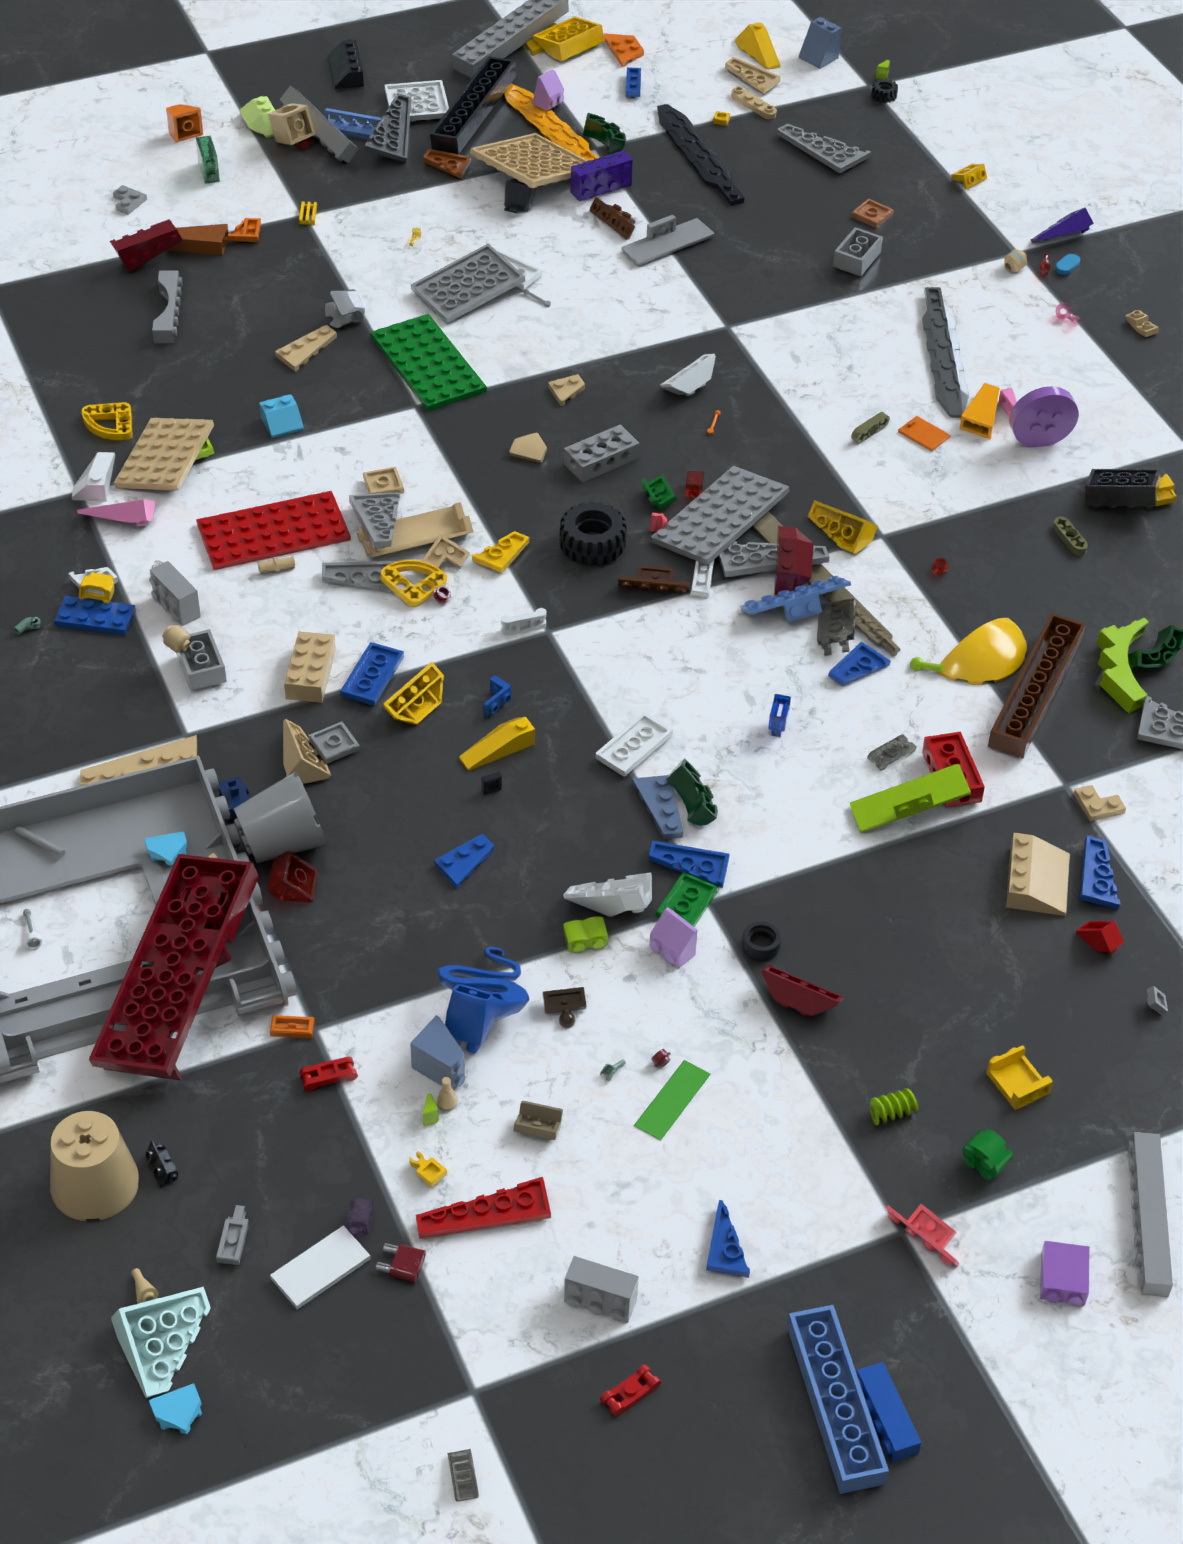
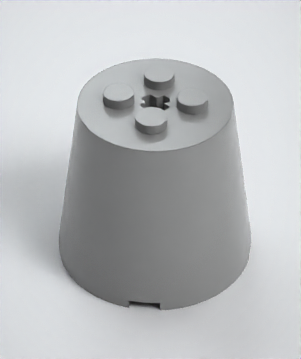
(279, 821)

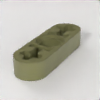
(870, 427)
(1064, 527)

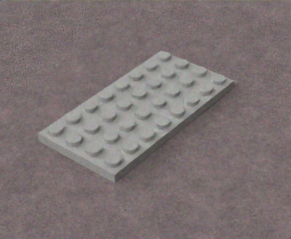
(720, 515)

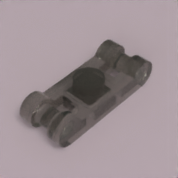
(891, 751)

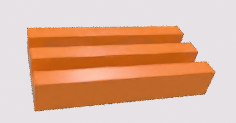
(290, 1029)

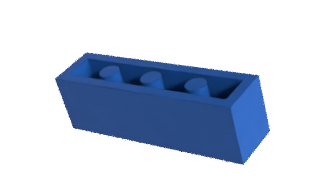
(888, 1413)

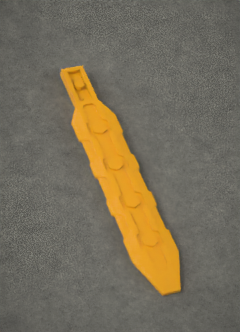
(547, 122)

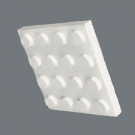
(427, 98)

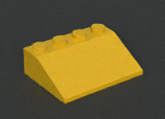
(570, 37)

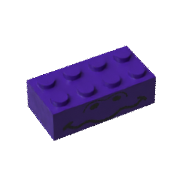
(601, 175)

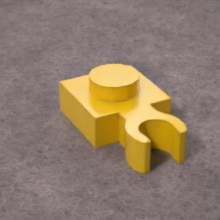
(428, 1170)

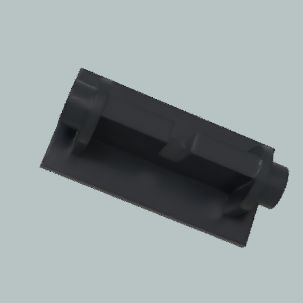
(156, 1156)

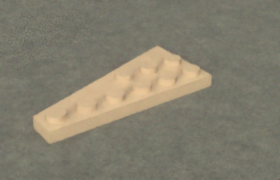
(140, 761)

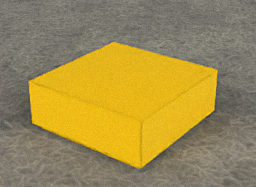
(721, 118)

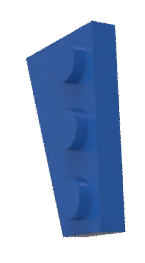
(857, 664)
(464, 859)

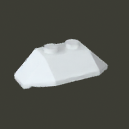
(691, 377)

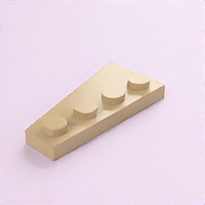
(753, 75)
(300, 350)

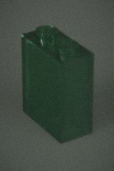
(207, 159)

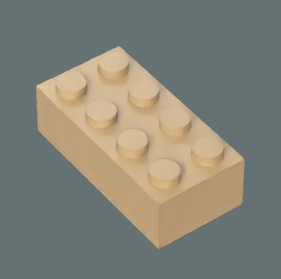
(310, 667)

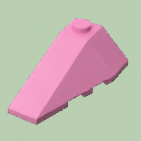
(132, 512)

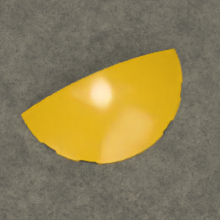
(987, 653)

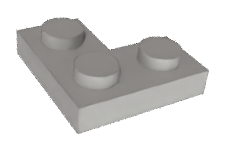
(129, 199)

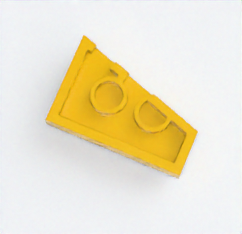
(503, 553)

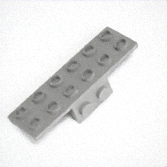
(666, 237)

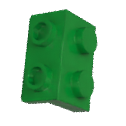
(659, 491)

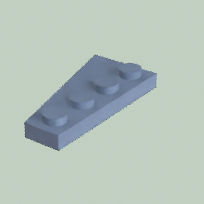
(661, 804)

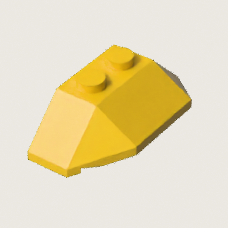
(417, 696)

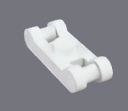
(523, 622)

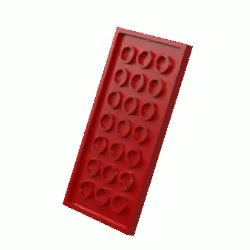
(272, 530)

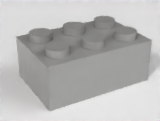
(857, 251)
(174, 593)
(202, 661)
(601, 1289)

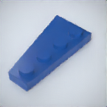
(700, 863)

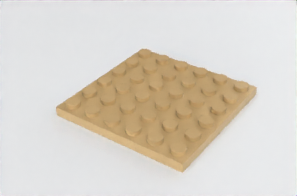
(529, 159)

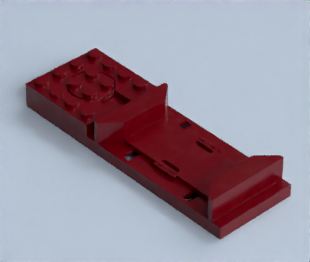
(184, 935)

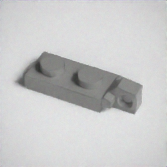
(233, 1237)

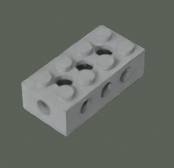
(601, 453)

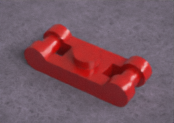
(328, 1073)
(630, 1391)

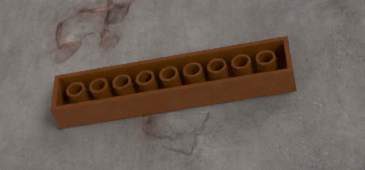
(1036, 685)

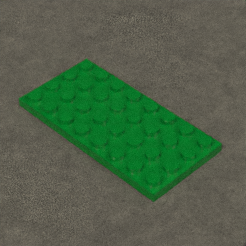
(428, 362)

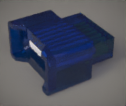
(779, 714)

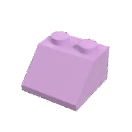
(548, 91)
(674, 938)

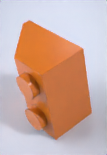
(184, 122)

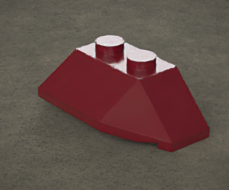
(793, 559)
(799, 993)

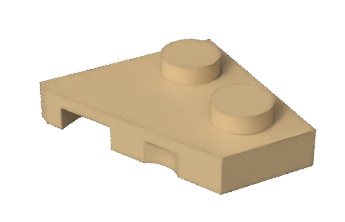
(566, 388)

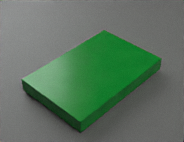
(689, 898)

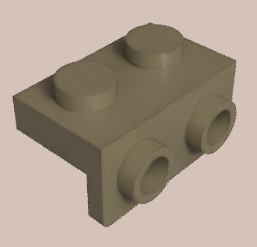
(538, 1120)

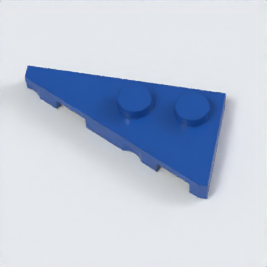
(725, 1252)

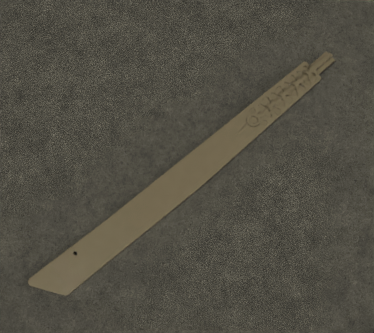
(768, 528)

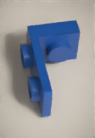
(502, 695)

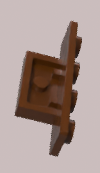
(614, 217)
(654, 577)

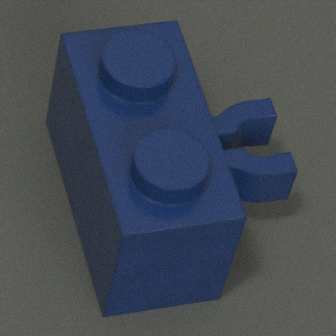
(235, 794)

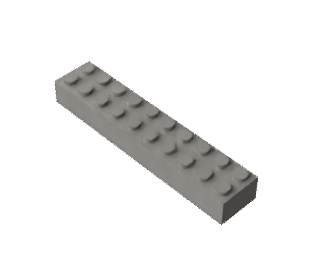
(508, 34)

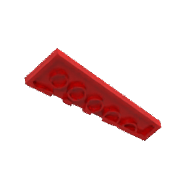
(505, 1207)

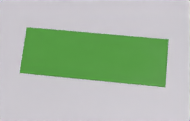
(672, 1099)

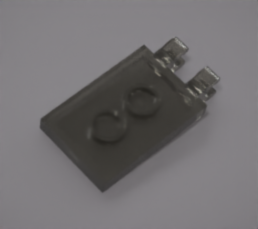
(836, 624)

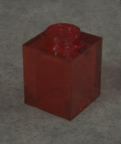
(694, 483)

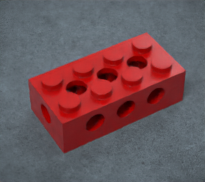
(952, 748)

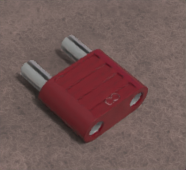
(406, 1262)

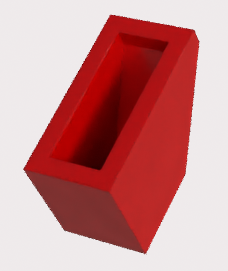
(1101, 935)

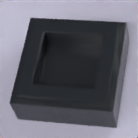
(491, 783)

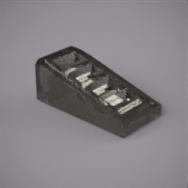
(463, 1489)

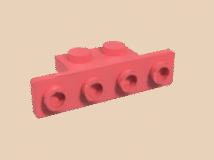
(929, 1228)

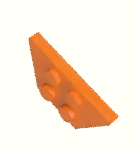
(624, 47)

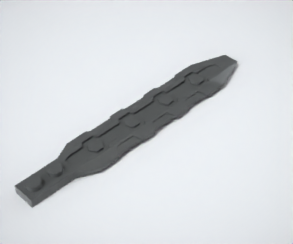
(944, 354)

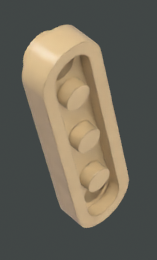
(753, 103)

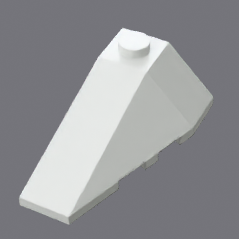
(96, 479)

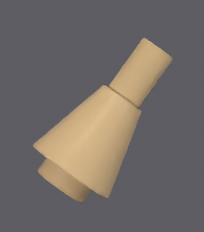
(447, 1098)
(144, 1290)

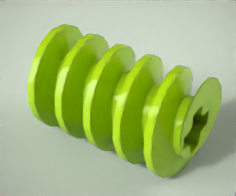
(892, 1104)

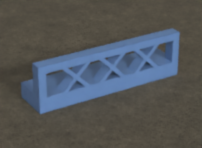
(352, 128)

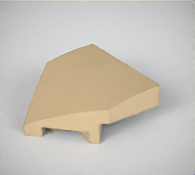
(529, 448)

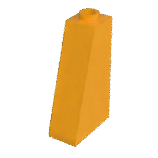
(981, 412)

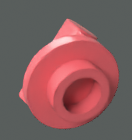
(657, 522)

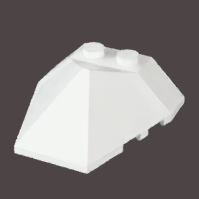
(614, 895)

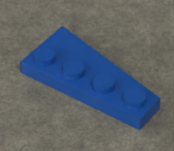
(1097, 877)

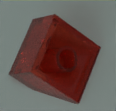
(292, 879)

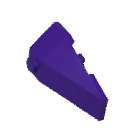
(1070, 224)

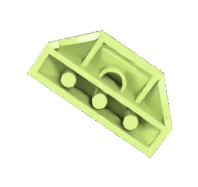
(256, 115)

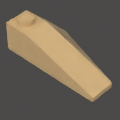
(300, 756)

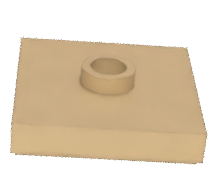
(383, 481)

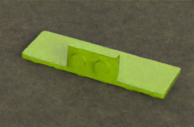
(910, 798)

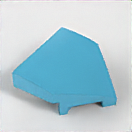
(166, 847)
(177, 1408)

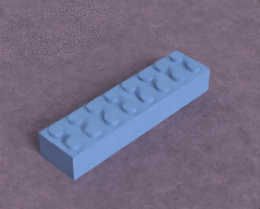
(837, 1399)

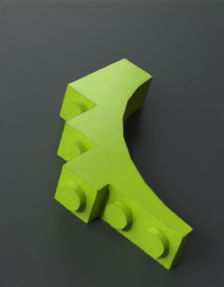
(1117, 677)

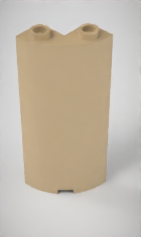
(422, 529)

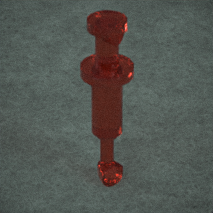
(1045, 266)

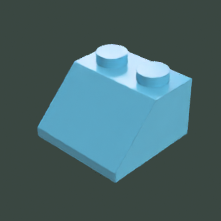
(281, 416)

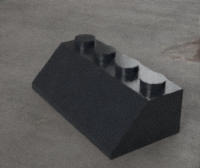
(346, 65)

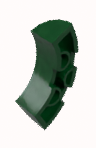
(604, 132)
(1165, 649)
(694, 794)

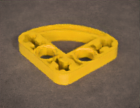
(118, 411)
(415, 591)

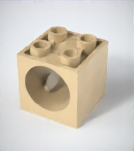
(291, 124)

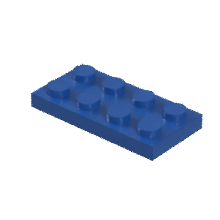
(95, 615)
(372, 673)

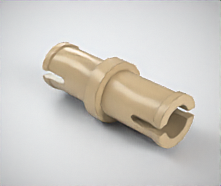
(276, 564)

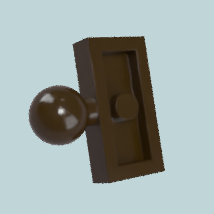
(564, 1001)

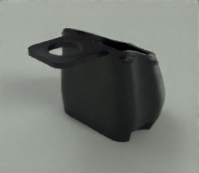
(518, 196)

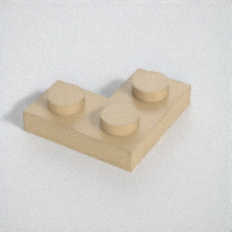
(443, 550)
(1097, 807)

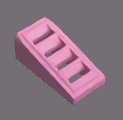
(1007, 400)

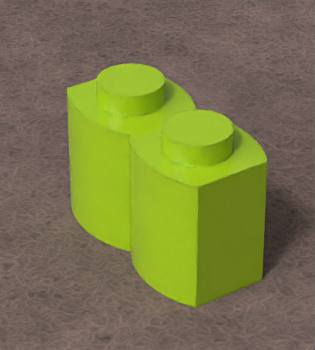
(585, 934)

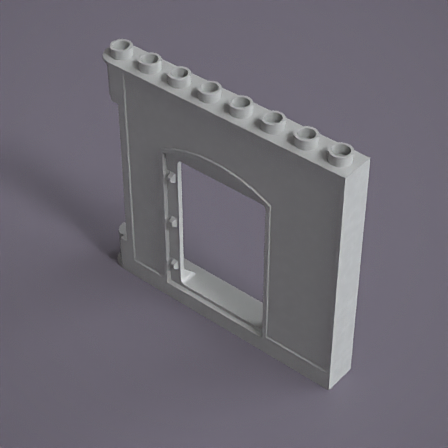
(104, 835)

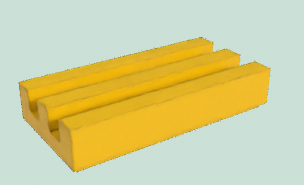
(308, 206)

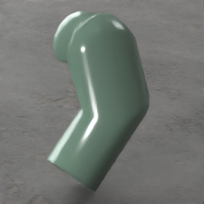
(27, 624)

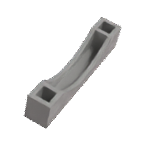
(164, 325)

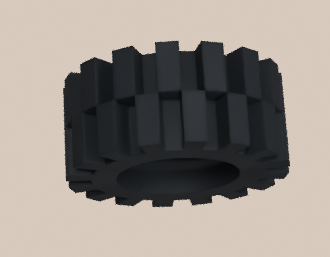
(884, 90)

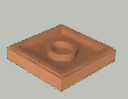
(872, 213)

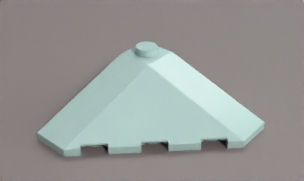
(158, 1334)

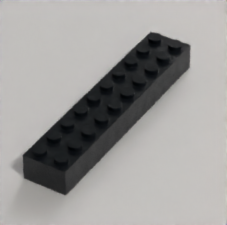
(473, 105)

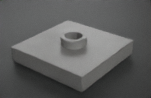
(334, 742)

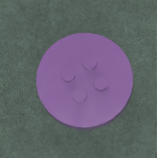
(1044, 416)

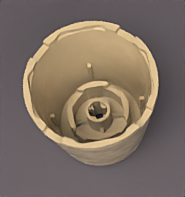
(91, 1167)

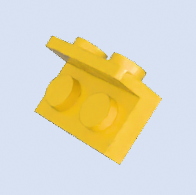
(970, 175)

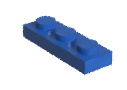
(633, 82)

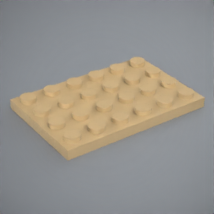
(164, 454)

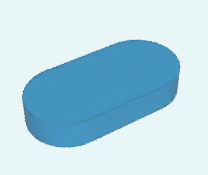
(1067, 264)

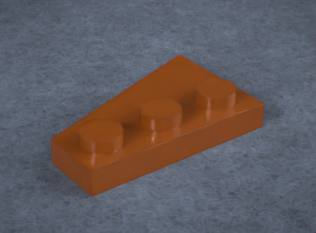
(448, 162)

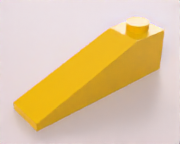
(758, 44)
(844, 528)
(500, 742)

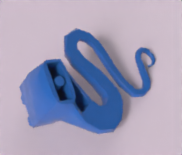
(481, 999)

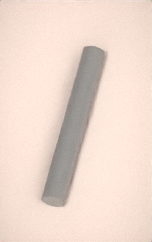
(40, 841)

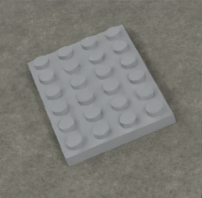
(467, 283)

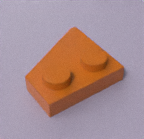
(247, 230)

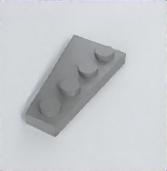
(356, 574)

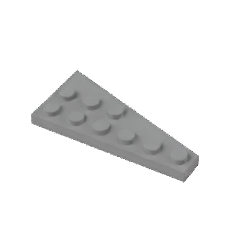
(825, 149)

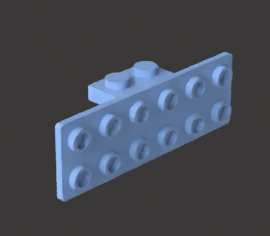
(797, 603)

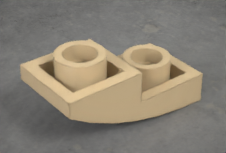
(1140, 323)

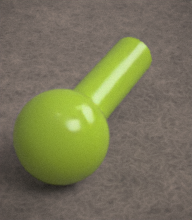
(918, 664)

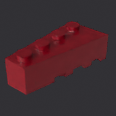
(146, 244)

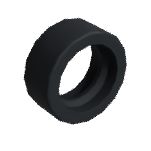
(761, 953)

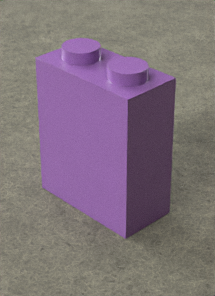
(1064, 1273)

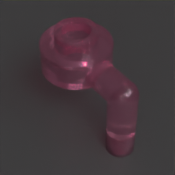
(1075, 319)

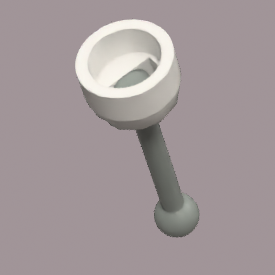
(32, 935)

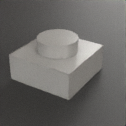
(1157, 1000)

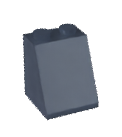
(821, 43)
(438, 1054)

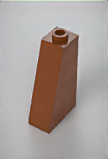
(203, 239)

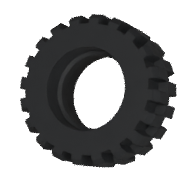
(593, 548)

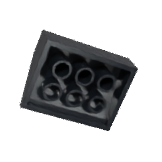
(1122, 488)

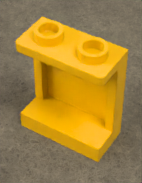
(1018, 1078)

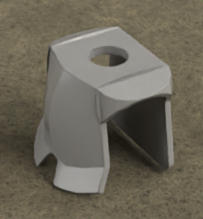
(345, 308)

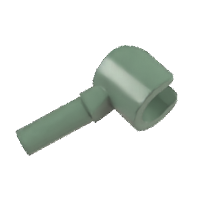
(610, 1069)

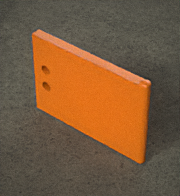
(924, 433)

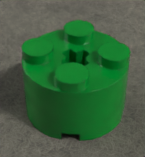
(987, 1153)

